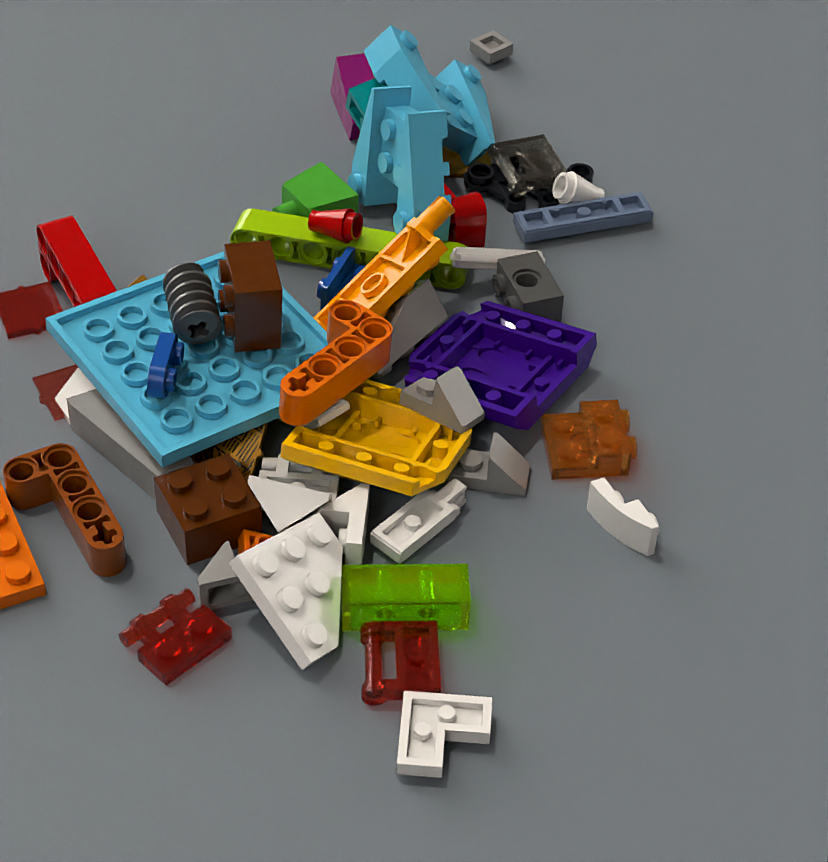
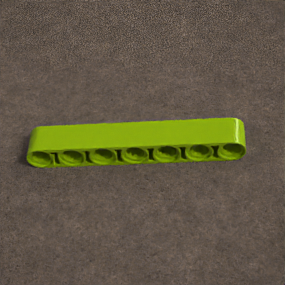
(296, 243)

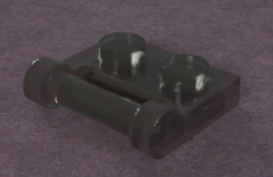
(535, 157)

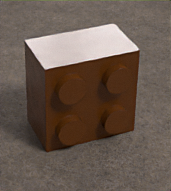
(250, 296)
(206, 507)

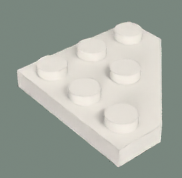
(297, 586)

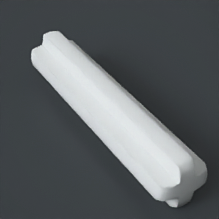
(483, 257)

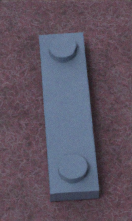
(582, 217)

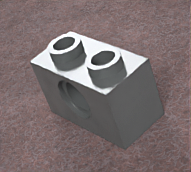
(528, 286)

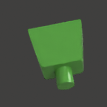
(316, 190)

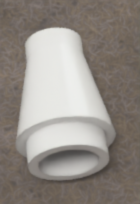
(573, 188)

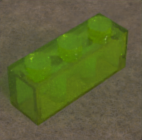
(406, 594)

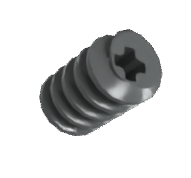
(191, 303)

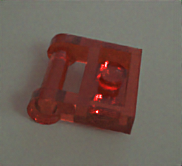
(415, 659)

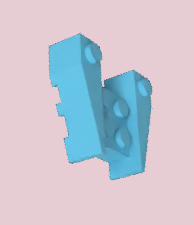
(456, 89)
(400, 156)

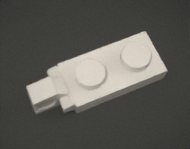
(418, 521)

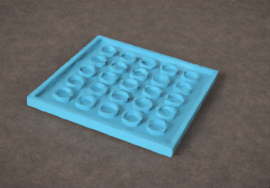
(215, 388)

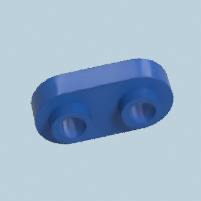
(162, 370)

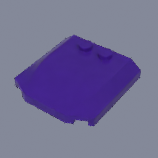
(509, 359)

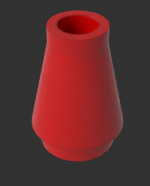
(338, 224)

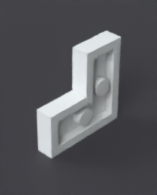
(437, 718)

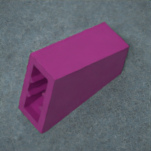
(347, 73)

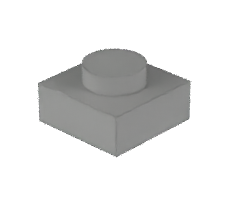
(491, 47)

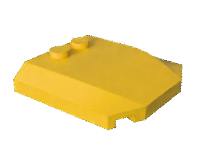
(379, 443)

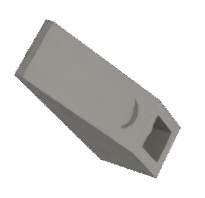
(412, 319)

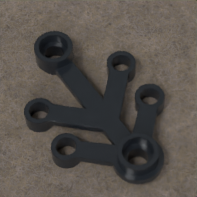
(489, 178)

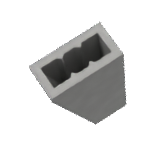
(109, 435)

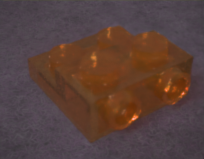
(589, 441)

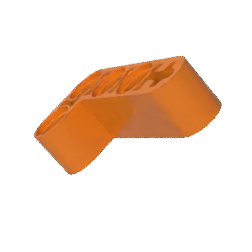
(355, 351)

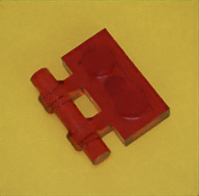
(181, 645)

